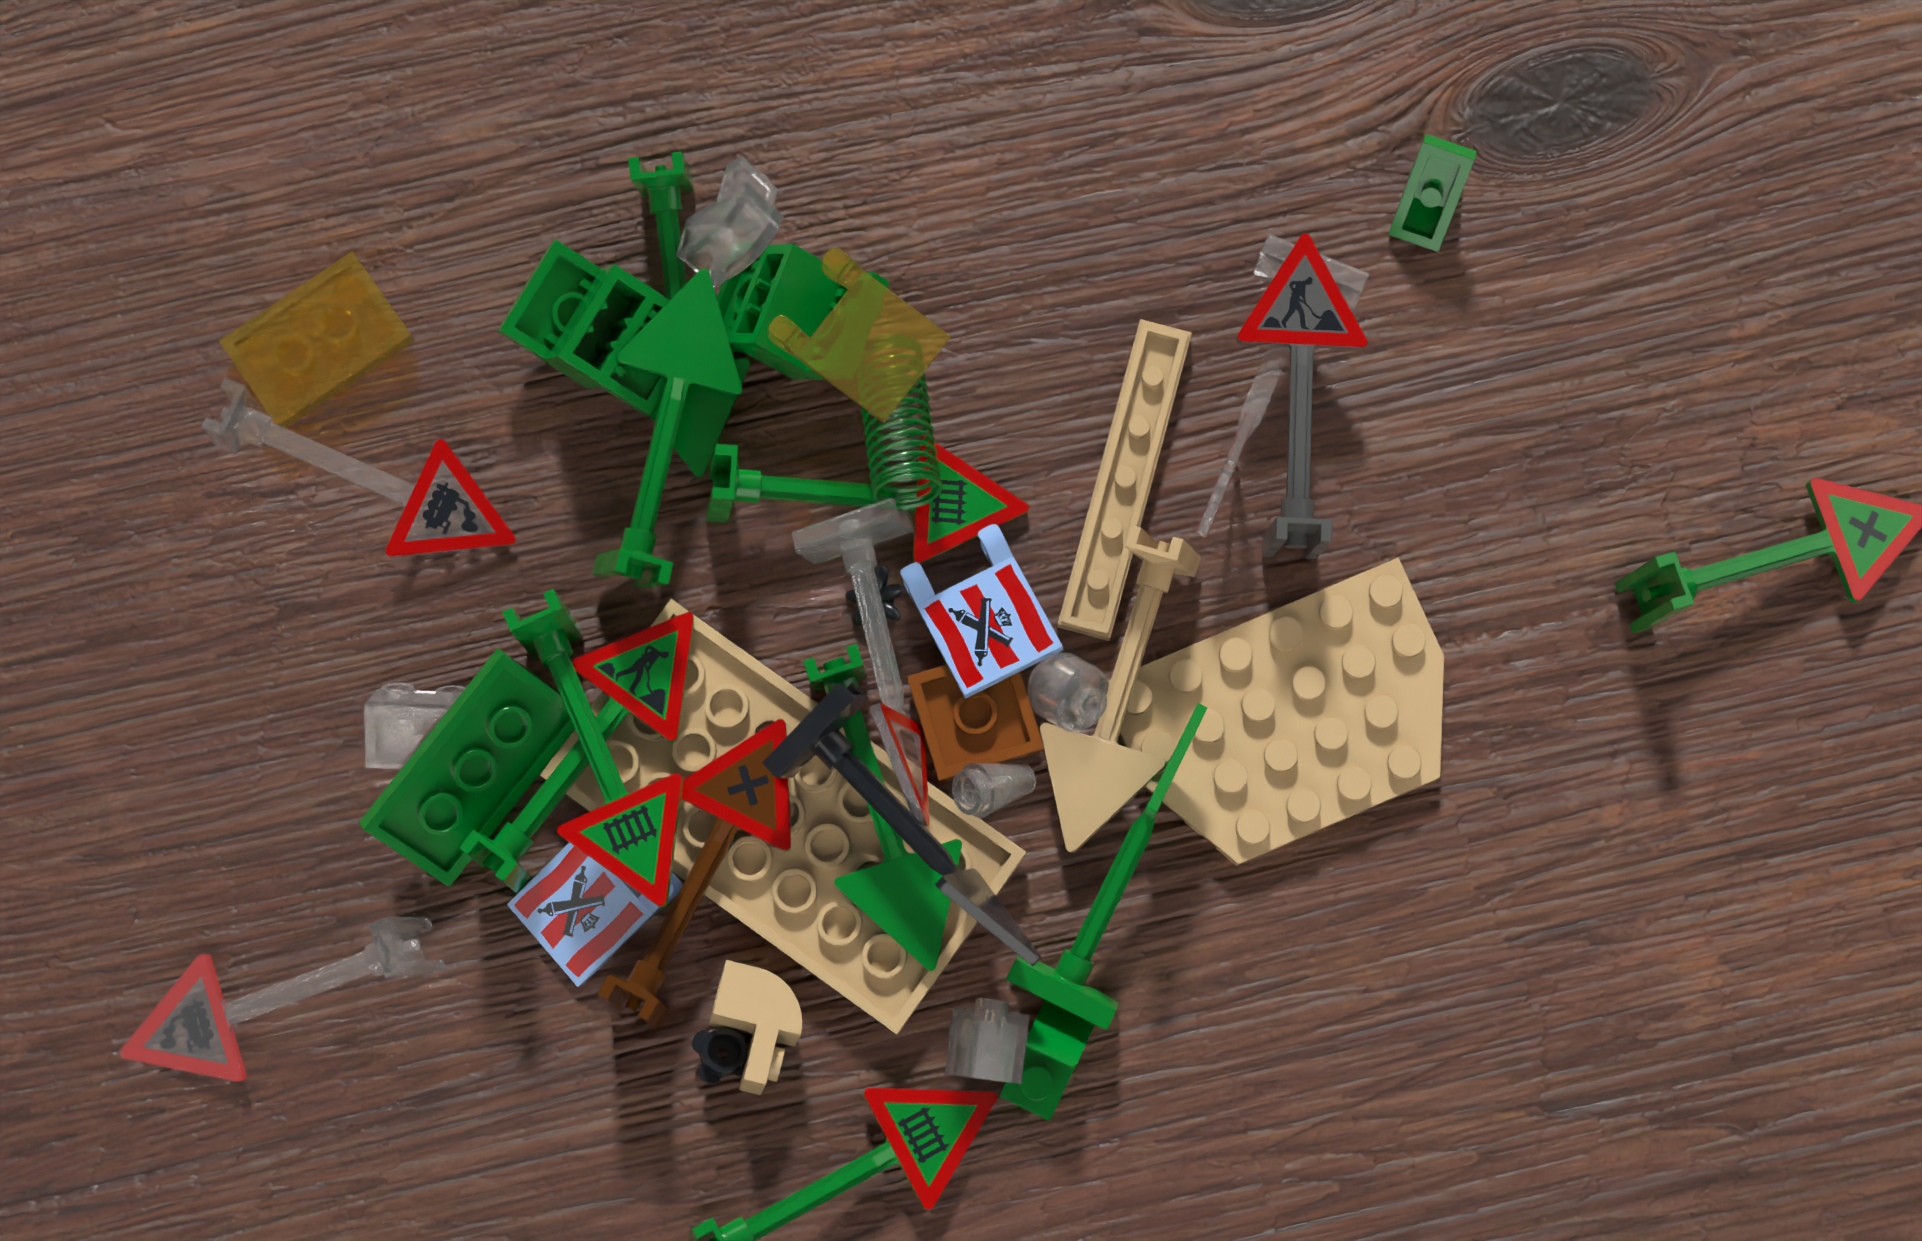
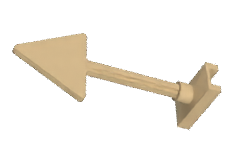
(1094, 773)

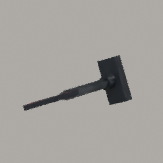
(820, 736)

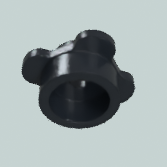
(709, 1044)

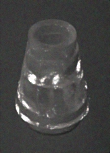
(991, 786)

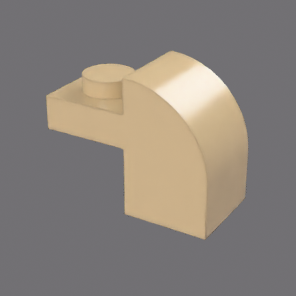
(761, 1007)

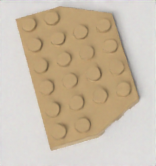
(1303, 714)

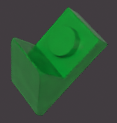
(1432, 192)
(1049, 1060)

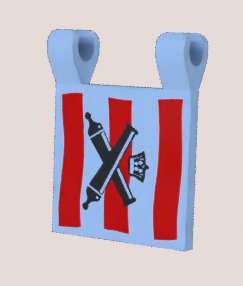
(987, 622)
(582, 912)

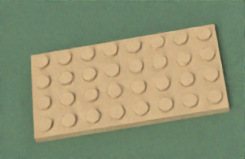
(793, 893)

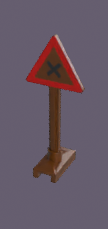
(742, 798)

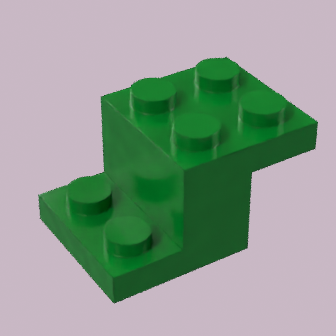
(778, 283)
(580, 321)

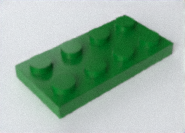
(471, 767)

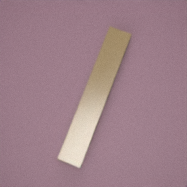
(1124, 479)

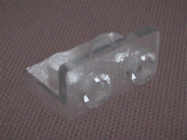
(400, 721)

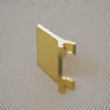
(868, 344)

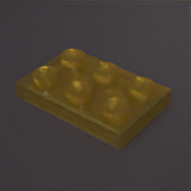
(316, 340)

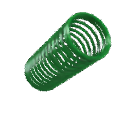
(909, 470)

